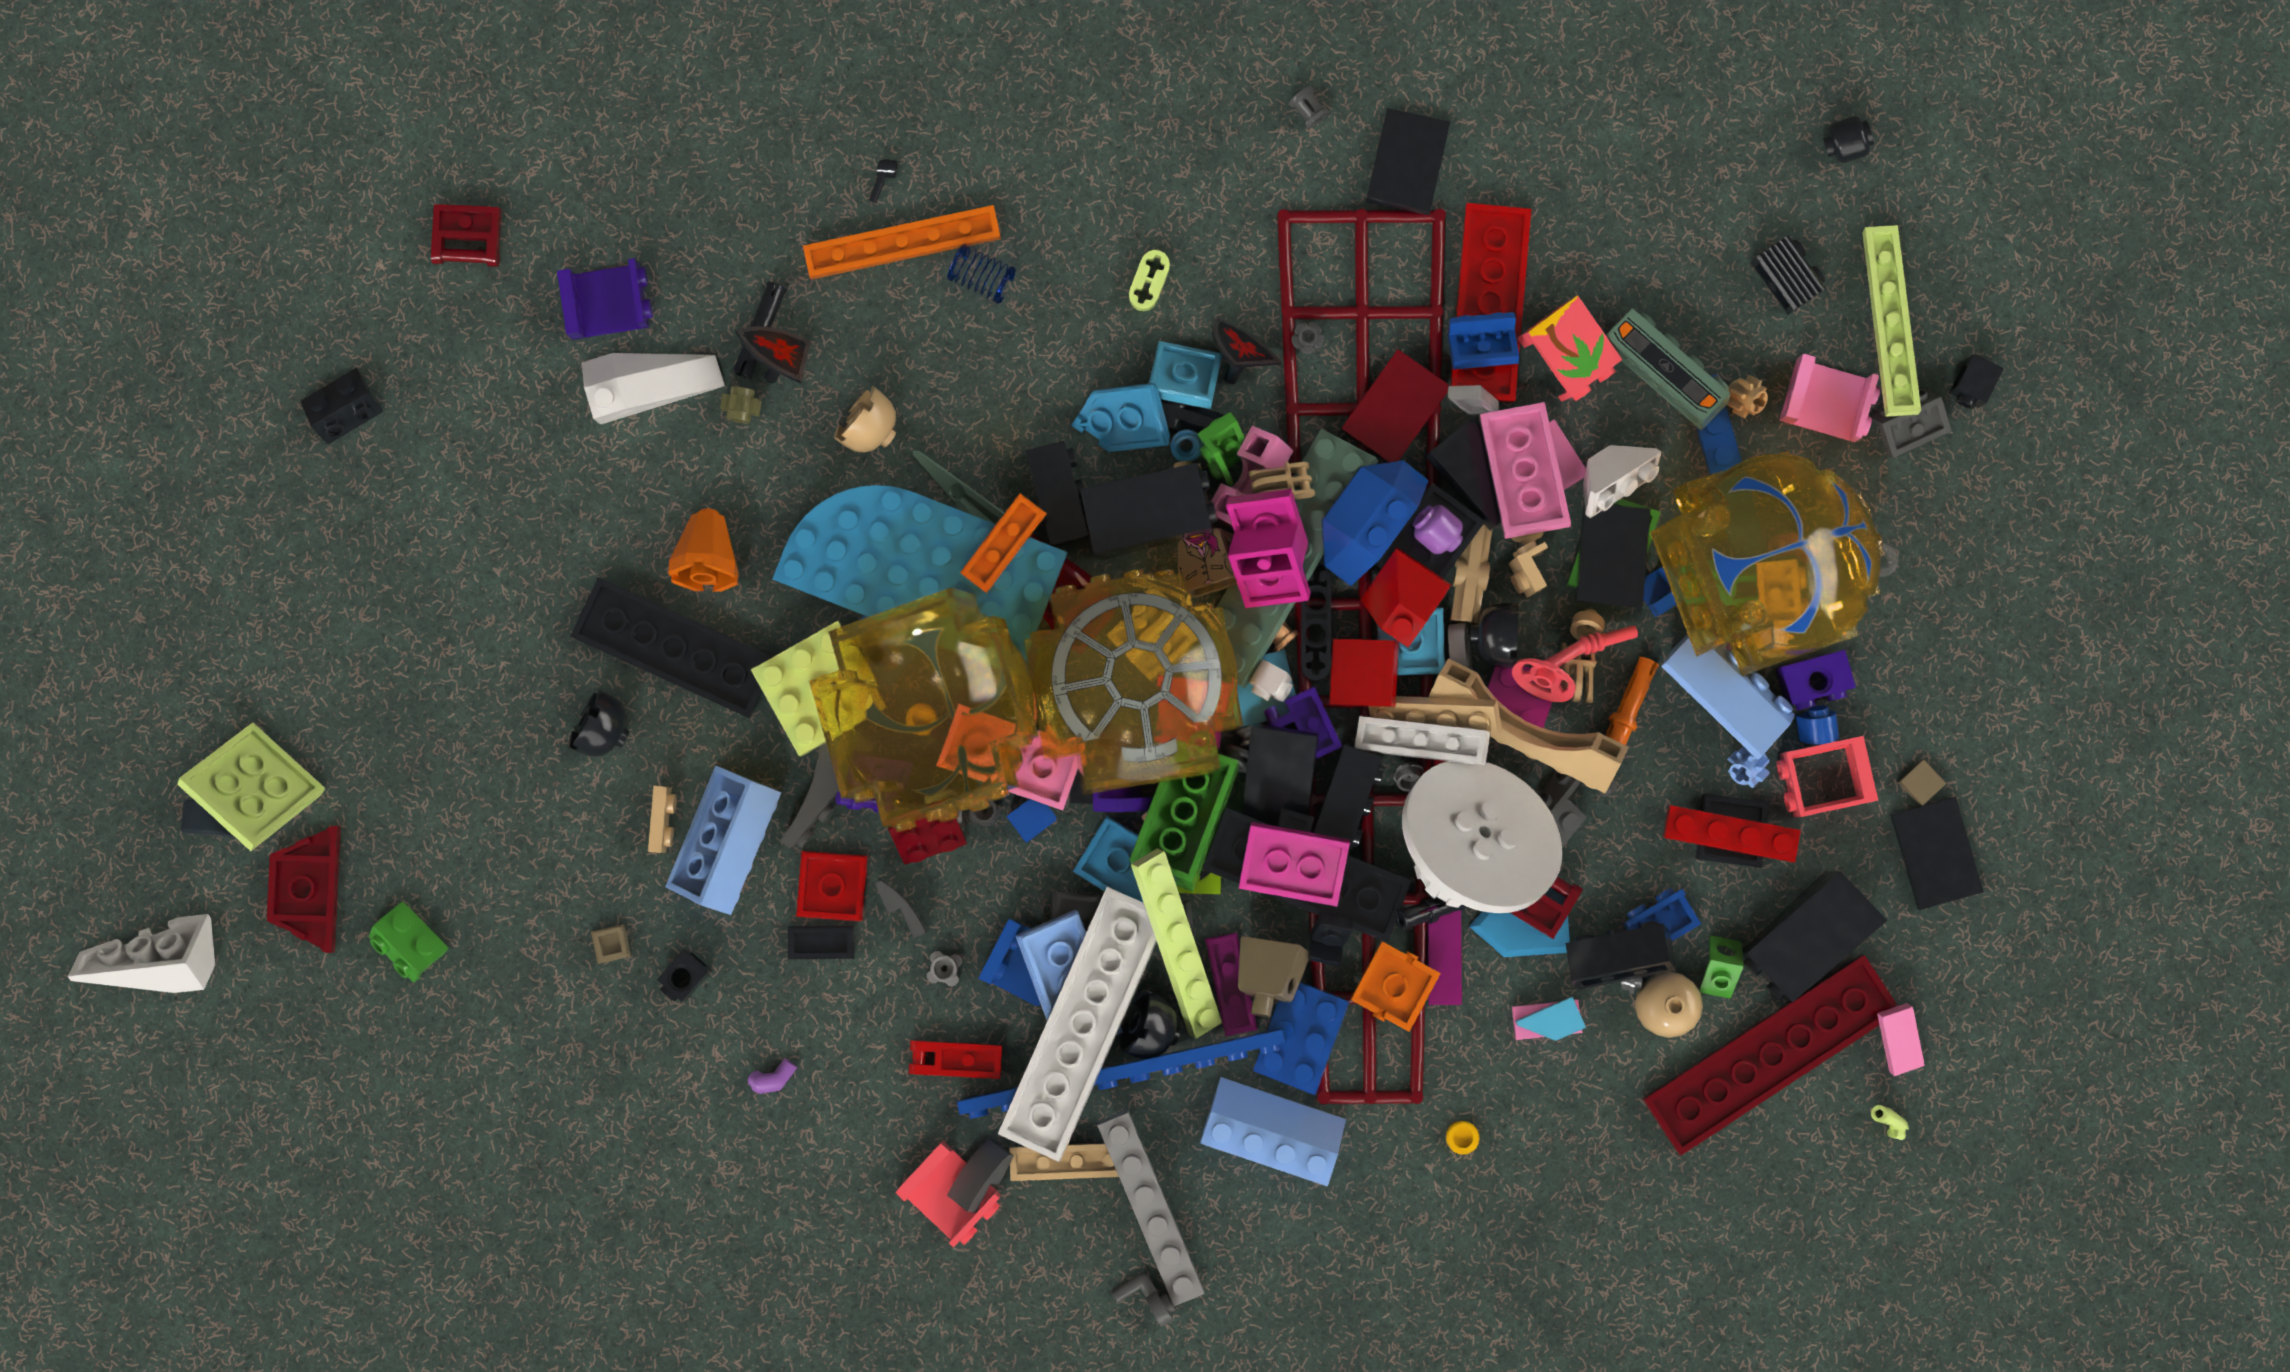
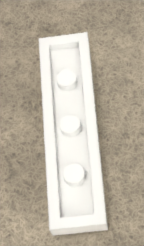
(1422, 740)

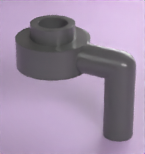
(1160, 1305)

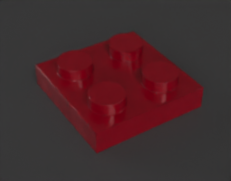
(927, 839)

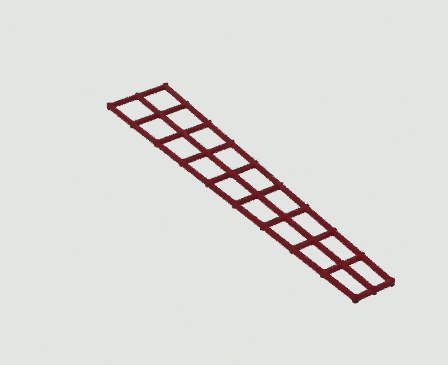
(1362, 313)

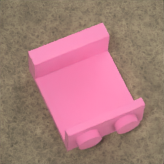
(1829, 400)

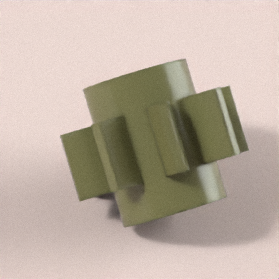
(740, 405)

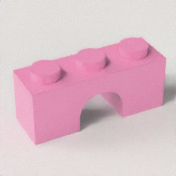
(1257, 452)

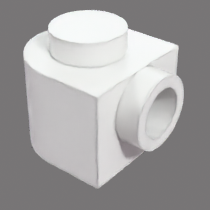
(1270, 682)

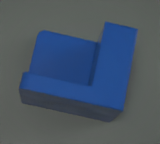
(1658, 592)
(1031, 819)

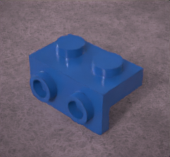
(1483, 340)
(1670, 910)

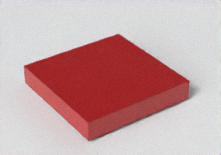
(1364, 672)
(831, 886)

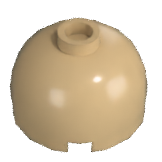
(868, 423)
(1668, 1004)

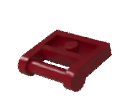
(469, 224)
(1547, 914)

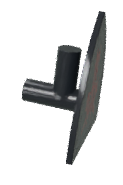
(1240, 349)
(778, 350)

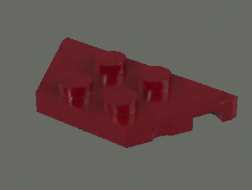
(306, 888)

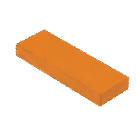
(1003, 543)

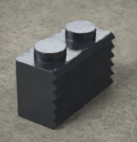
(1789, 274)

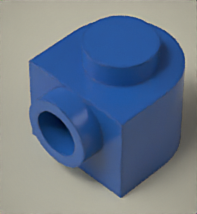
(1818, 726)

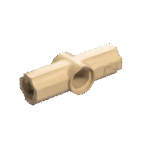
(1471, 579)

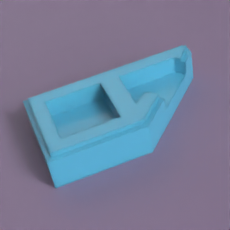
(1555, 1020)

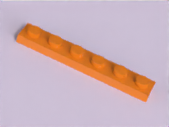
(901, 242)

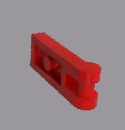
(957, 1059)

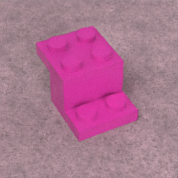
(1268, 548)

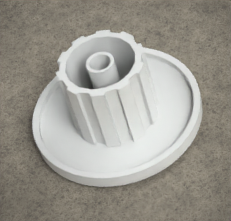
(1481, 837)

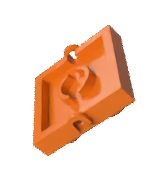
(1395, 986)

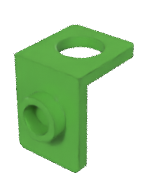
(1722, 970)

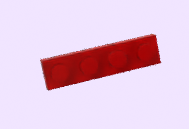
(1731, 834)

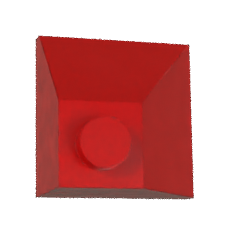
(1404, 596)

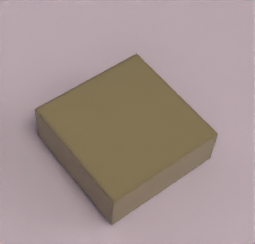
(1921, 782)
(611, 943)

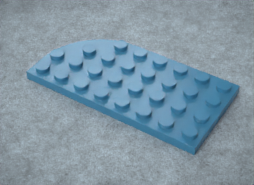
(895, 546)

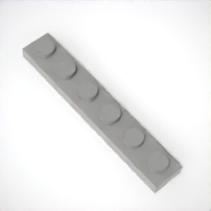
(1150, 1207)

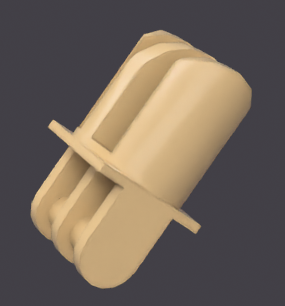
(1281, 479)
(1577, 670)

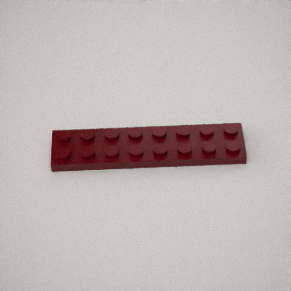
(1769, 1055)

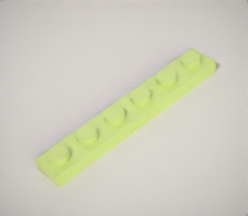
(1891, 321)
(1176, 943)

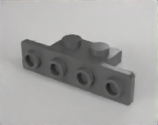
(1565, 813)

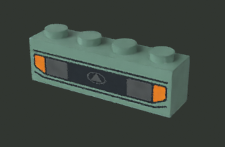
(1668, 369)

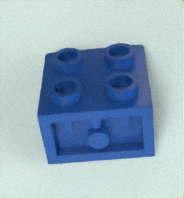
(1007, 966)

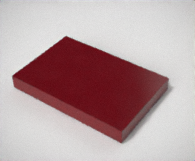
(1395, 408)

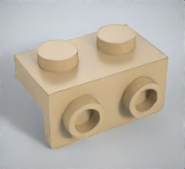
(1526, 574)

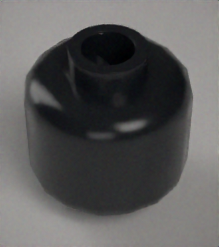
(1848, 139)

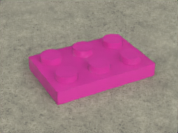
(1294, 864)

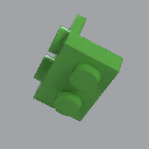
(1220, 446)
(406, 942)

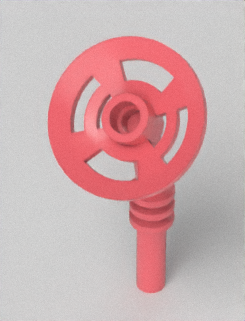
(1549, 675)

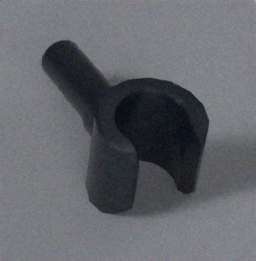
(885, 168)

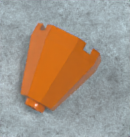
(704, 554)

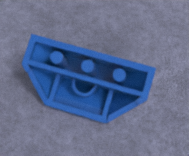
(1369, 517)

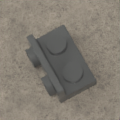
(1910, 431)

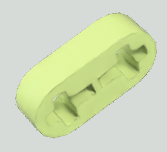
(1141, 277)

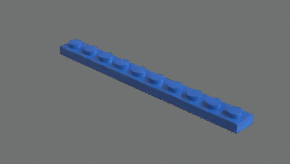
(1139, 1069)

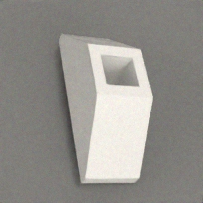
(1617, 474)

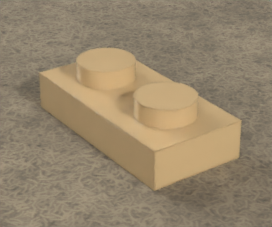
(662, 806)

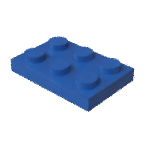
(1310, 1033)

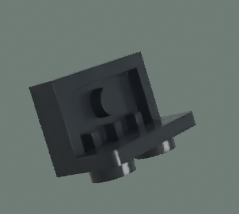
(341, 406)

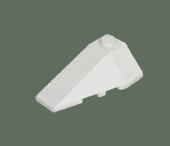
(637, 382)
(165, 962)

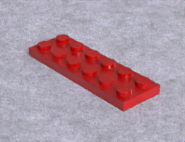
(1493, 282)

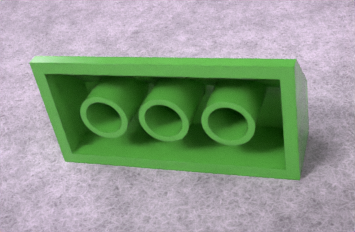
(1186, 819)

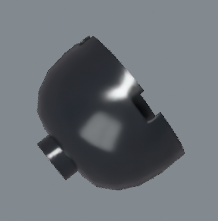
(1497, 634)
(600, 726)
(1150, 1028)

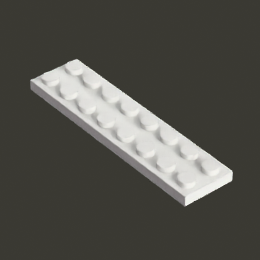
(1081, 1026)

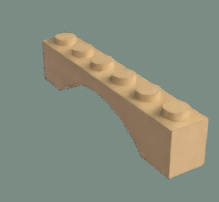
(1585, 757)

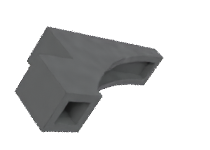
(817, 802)

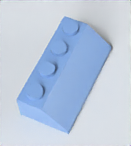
(1734, 700)
(723, 840)
(1273, 1131)

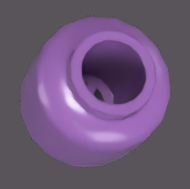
(1438, 529)

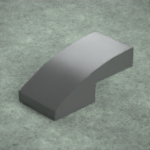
(894, 900)
(983, 1168)

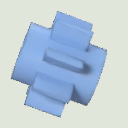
(1747, 768)

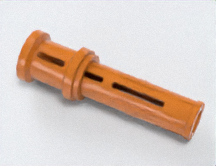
(1623, 720)

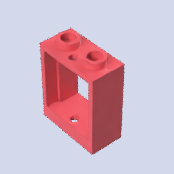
(1859, 769)

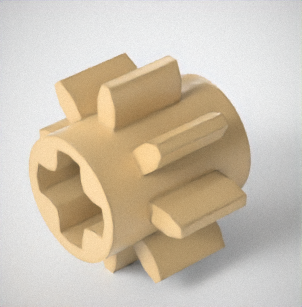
(1747, 396)

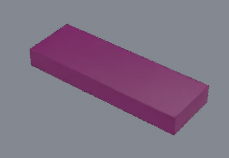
(1446, 958)
(1233, 1004)

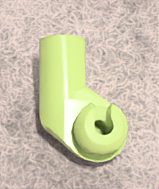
(1896, 1123)

